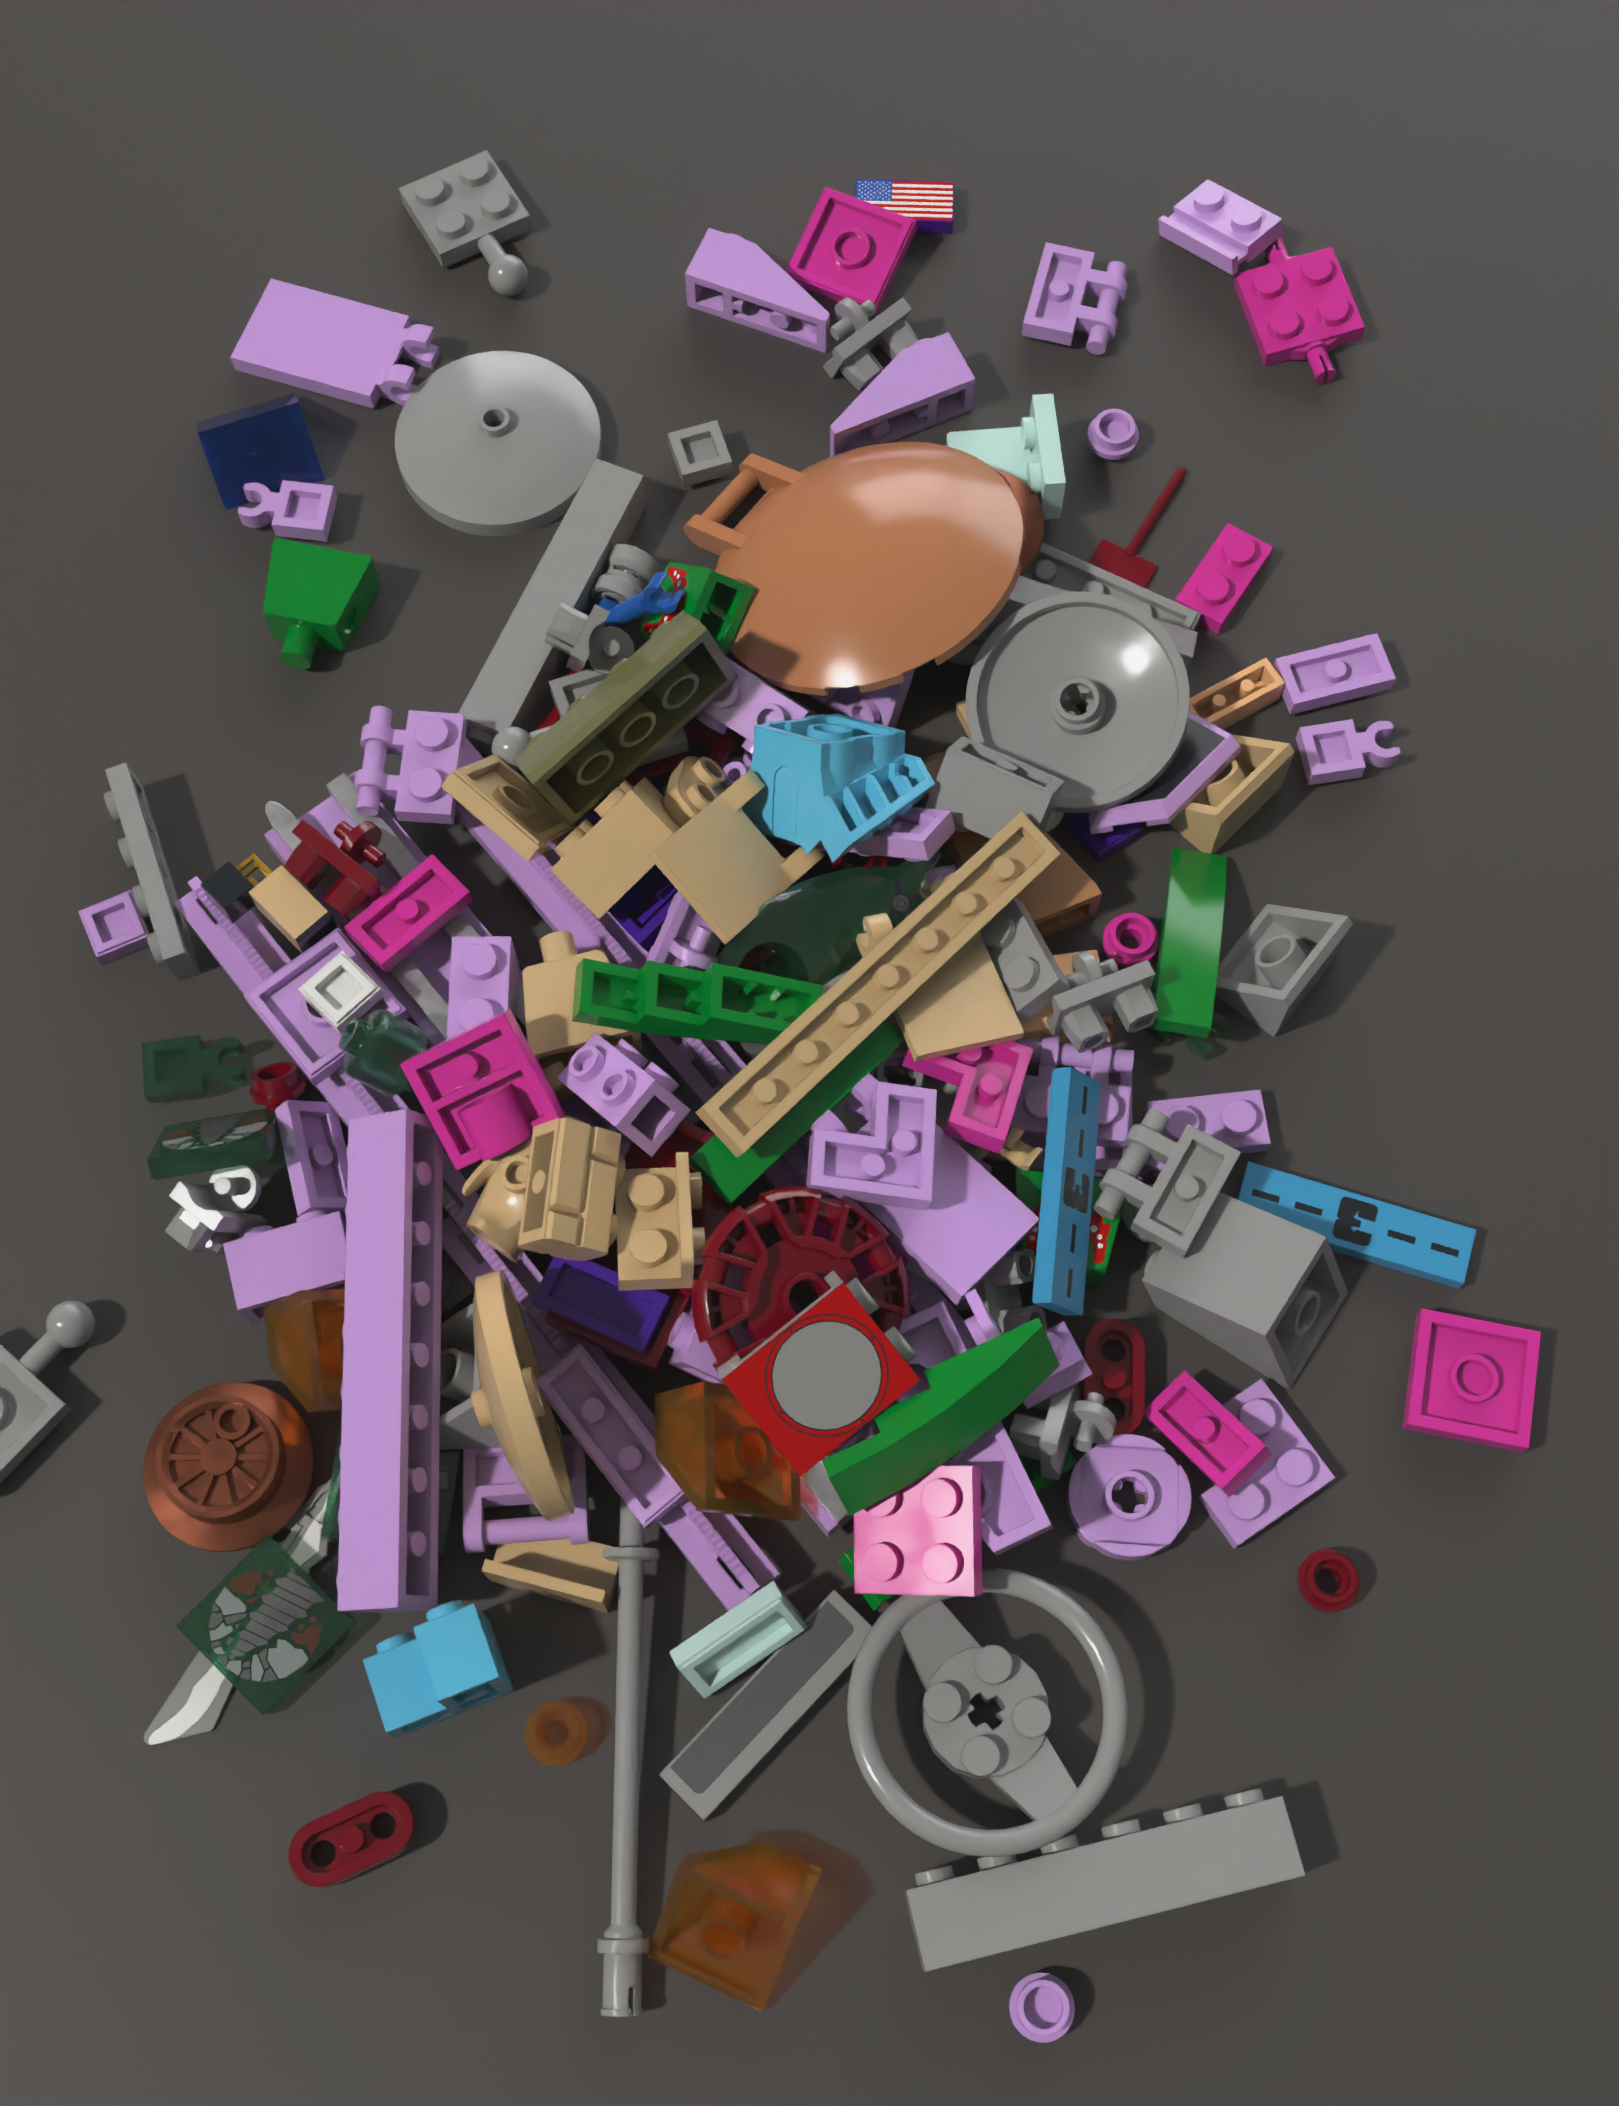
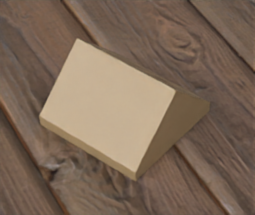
(1234, 793)

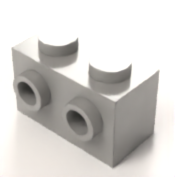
(991, 788)

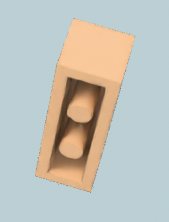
(1239, 695)

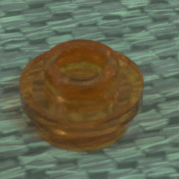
(536, 1729)

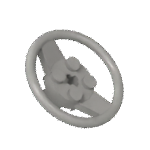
(1014, 1753)

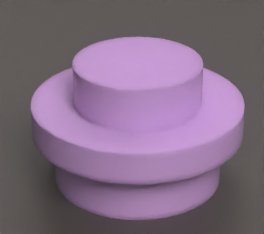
(1113, 434)
(1041, 2007)

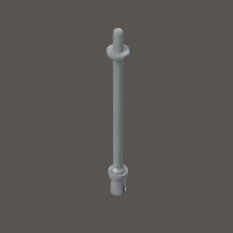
(623, 1939)

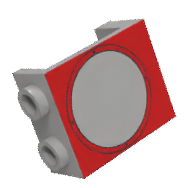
(822, 1374)

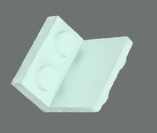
(1024, 451)

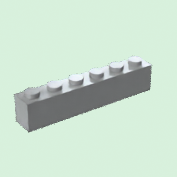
(1103, 1881)

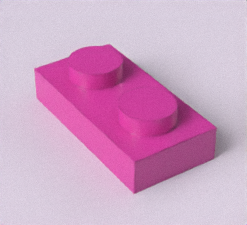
(1224, 576)
(408, 913)
(1207, 1433)

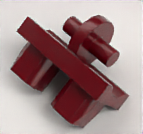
(317, 855)

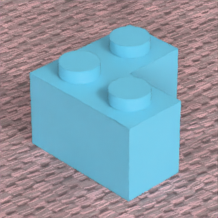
(440, 1672)

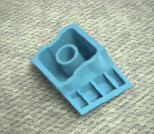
(832, 781)

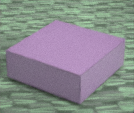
(115, 927)

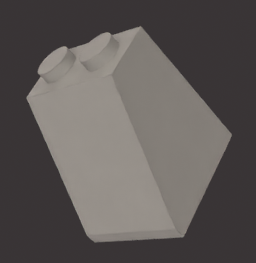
(1251, 1287)

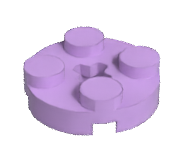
(1154, 1473)

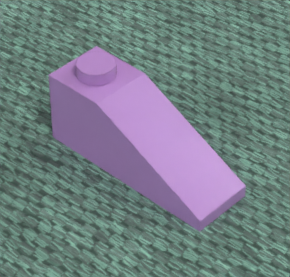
(749, 288)
(910, 394)

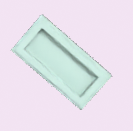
(738, 1639)

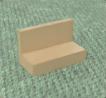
(557, 1571)

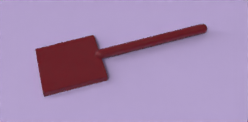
(1125, 561)

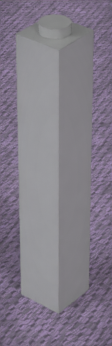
(521, 663)

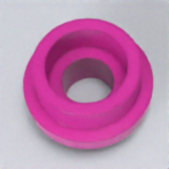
(1135, 926)

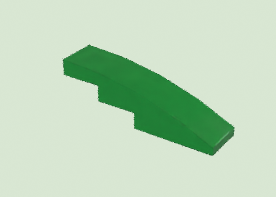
(1190, 942)
(690, 1003)
(734, 1175)
(928, 1429)

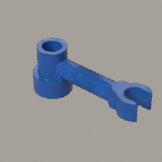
(651, 599)

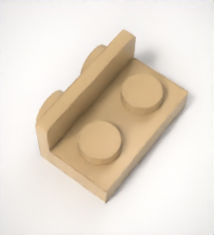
(656, 1229)

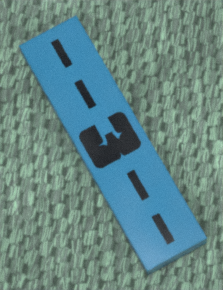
(1067, 1192)
(1364, 1225)

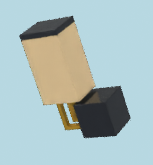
(276, 897)

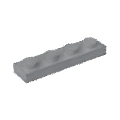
(144, 853)

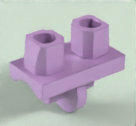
(685, 938)

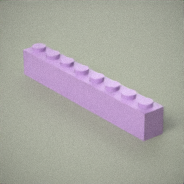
(391, 1366)

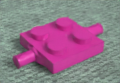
(1299, 308)

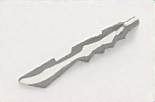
(203, 1689)

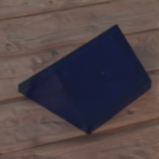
(259, 446)

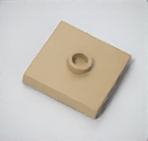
(508, 806)

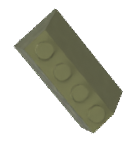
(626, 716)

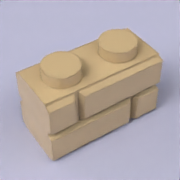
(571, 1190)

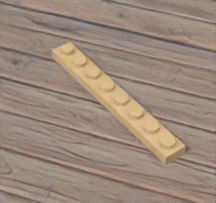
(876, 985)

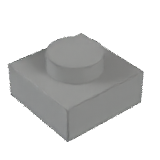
(700, 453)

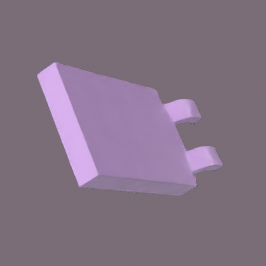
(333, 345)
(970, 1215)

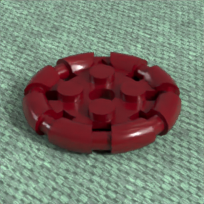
(799, 1256)

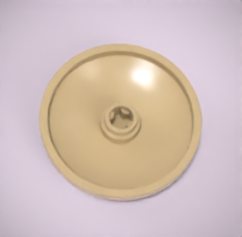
(512, 1397)

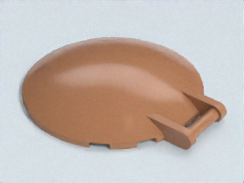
(864, 562)

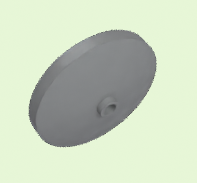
(497, 442)
(1090, 654)

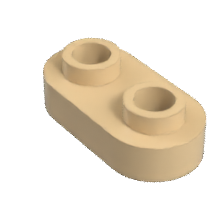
(693, 787)

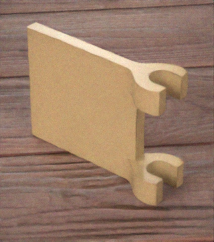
(727, 863)
(957, 1006)

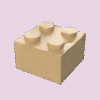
(612, 856)

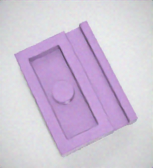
(1220, 226)

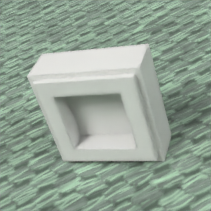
(341, 992)

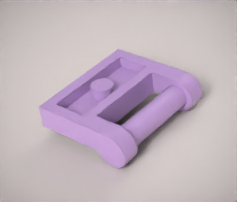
(492, 1483)

